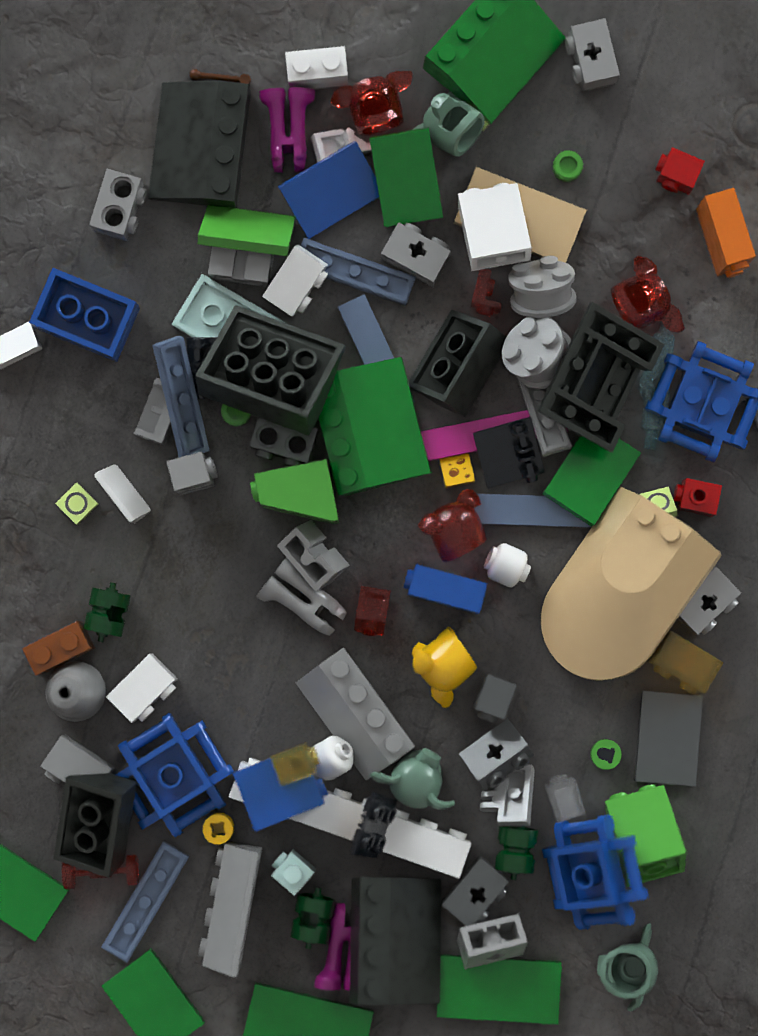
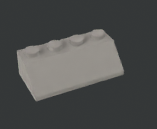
(355, 713)
(231, 907)

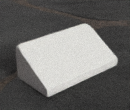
(18, 345)
(122, 493)

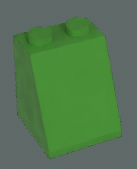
(298, 491)
(656, 833)

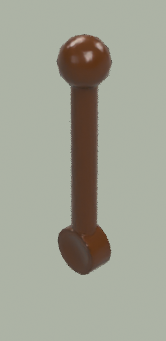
(196, 75)

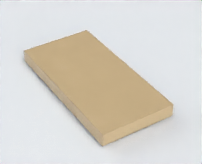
(549, 221)

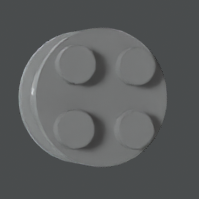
(542, 287)
(535, 351)

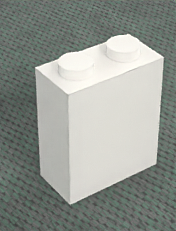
(494, 226)

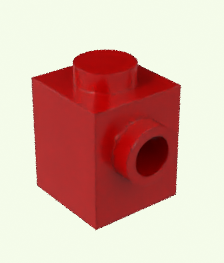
(678, 171)
(697, 497)

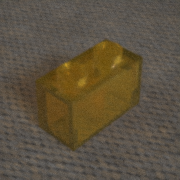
(686, 663)

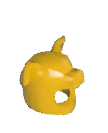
(443, 665)

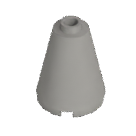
(85, 687)

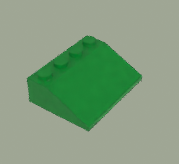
(493, 52)
(372, 428)

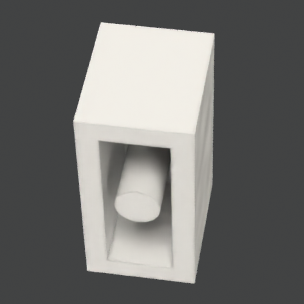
(317, 68)
(296, 280)
(142, 688)

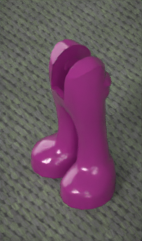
(296, 143)
(330, 976)

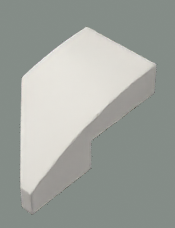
(331, 141)

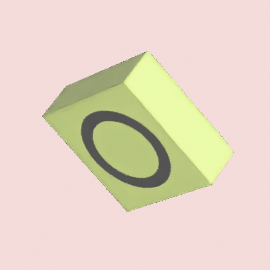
(663, 499)
(76, 503)

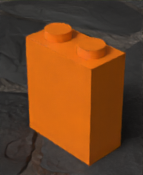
(725, 233)

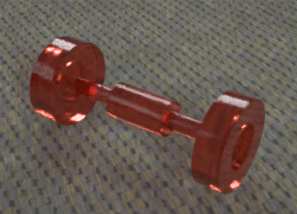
(131, 870)

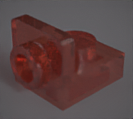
(483, 288)
(372, 611)

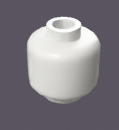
(507, 565)
(334, 756)

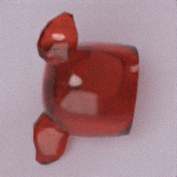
(374, 102)
(646, 299)
(455, 526)

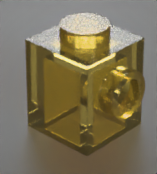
(295, 763)

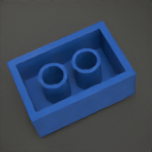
(84, 314)

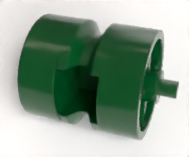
(106, 612)
(516, 856)
(313, 917)

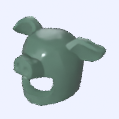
(452, 124)
(416, 780)
(630, 969)

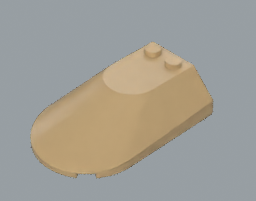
(623, 588)

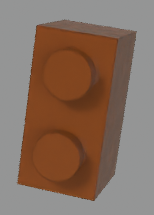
(58, 648)

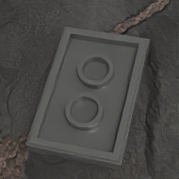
(668, 738)

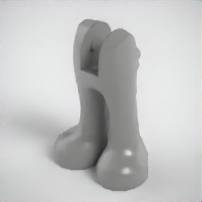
(309, 612)

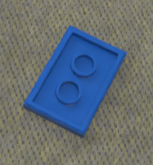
(330, 189)

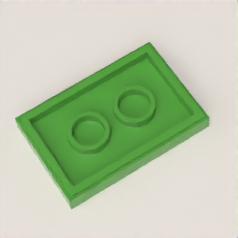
(246, 230)

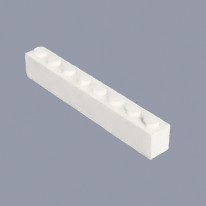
(404, 837)

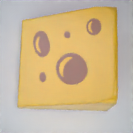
(457, 470)

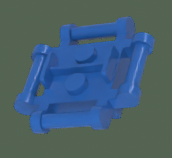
(704, 401)
(174, 774)
(591, 873)

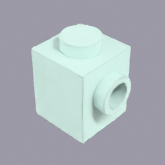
(292, 871)

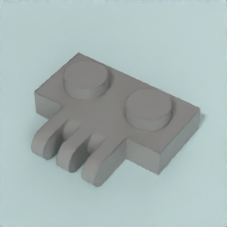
(511, 798)

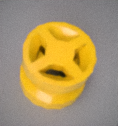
(220, 823)

